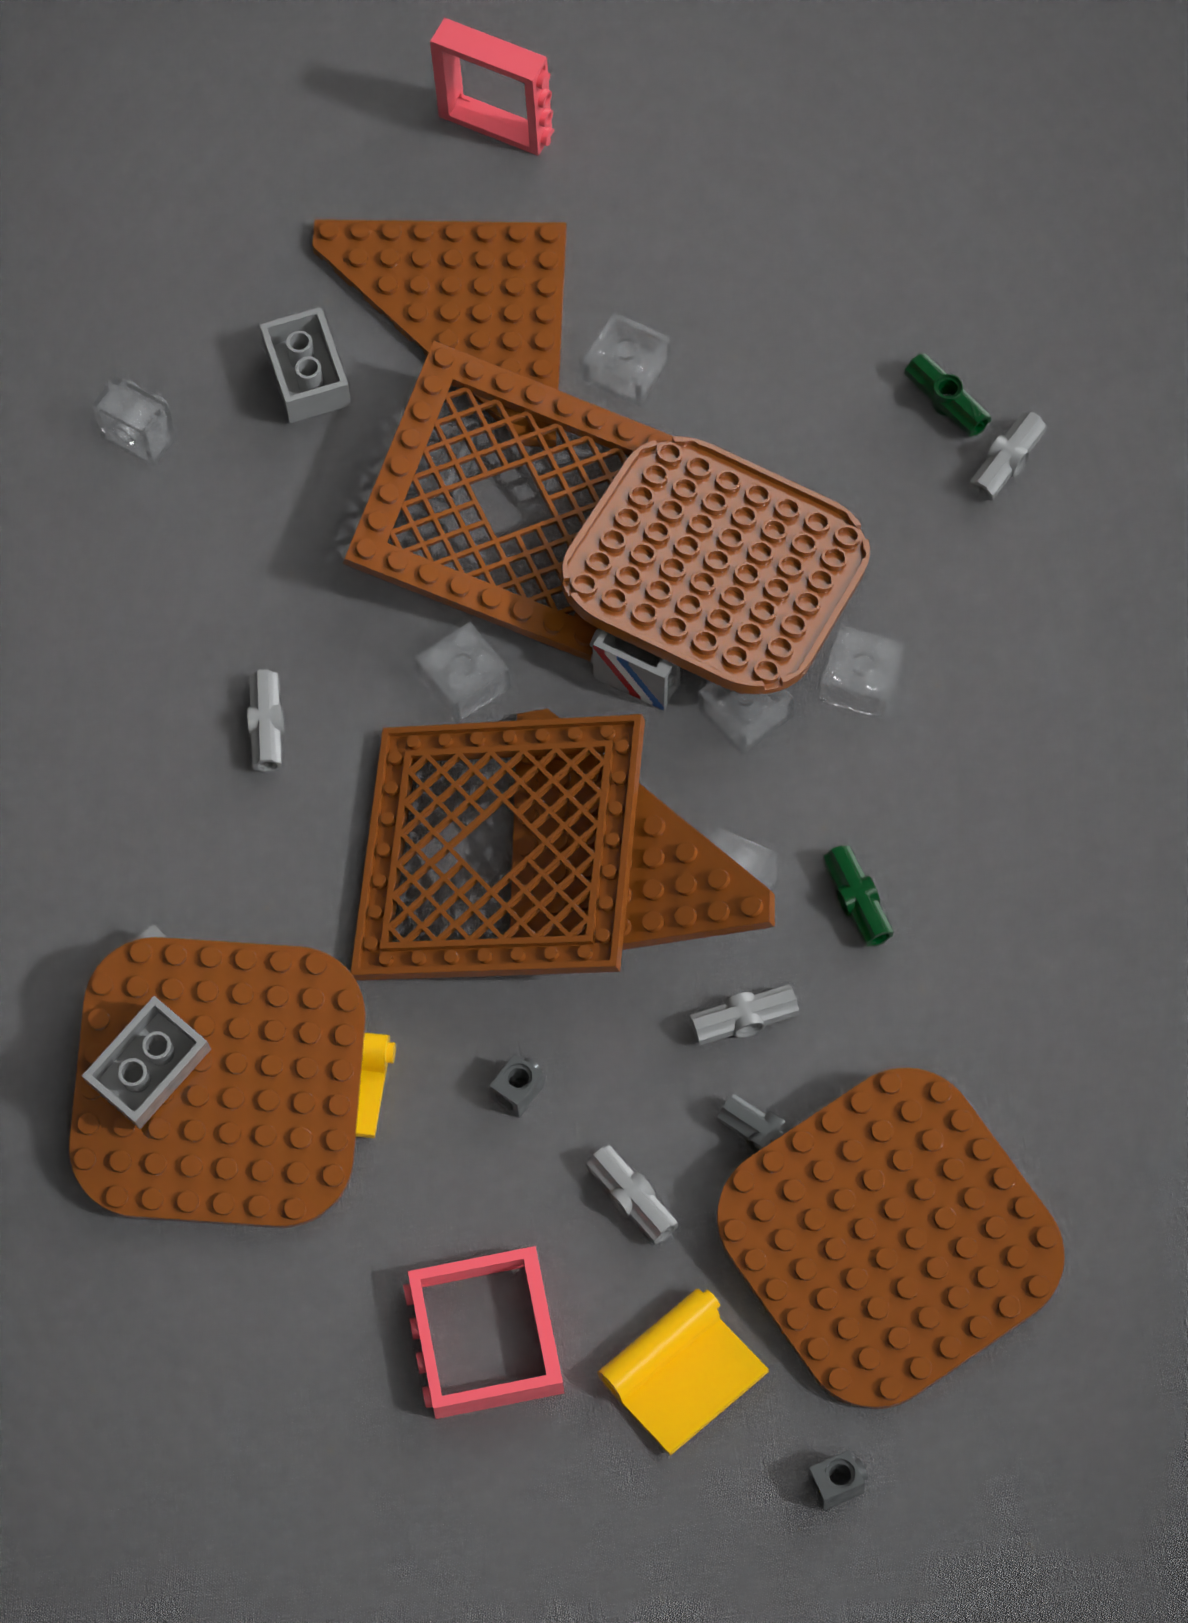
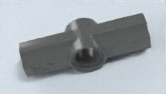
(751, 1123)

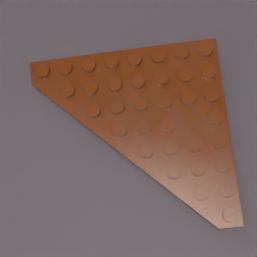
(464, 285)
(677, 880)

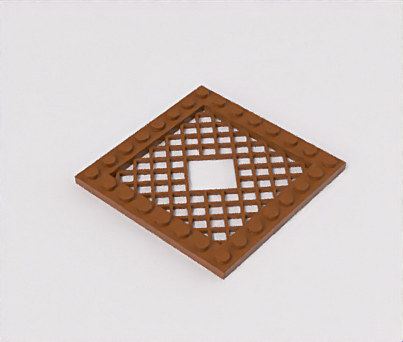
(452, 587)
(597, 951)

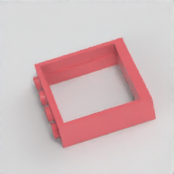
(460, 41)
(496, 1395)

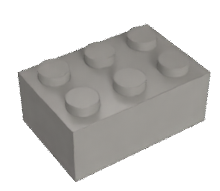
(305, 364)
(147, 1062)

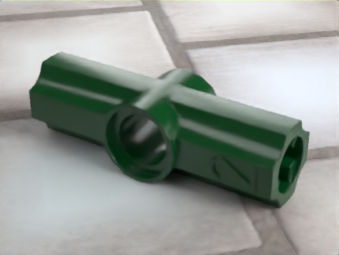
(935, 382)
(858, 896)

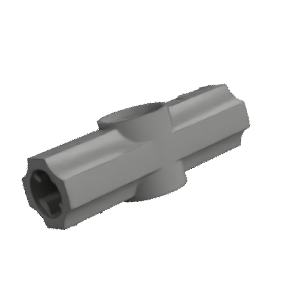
(1007, 456)
(265, 721)
(744, 1014)
(632, 1194)

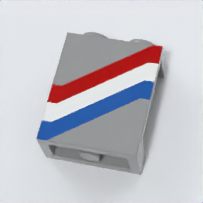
(632, 675)

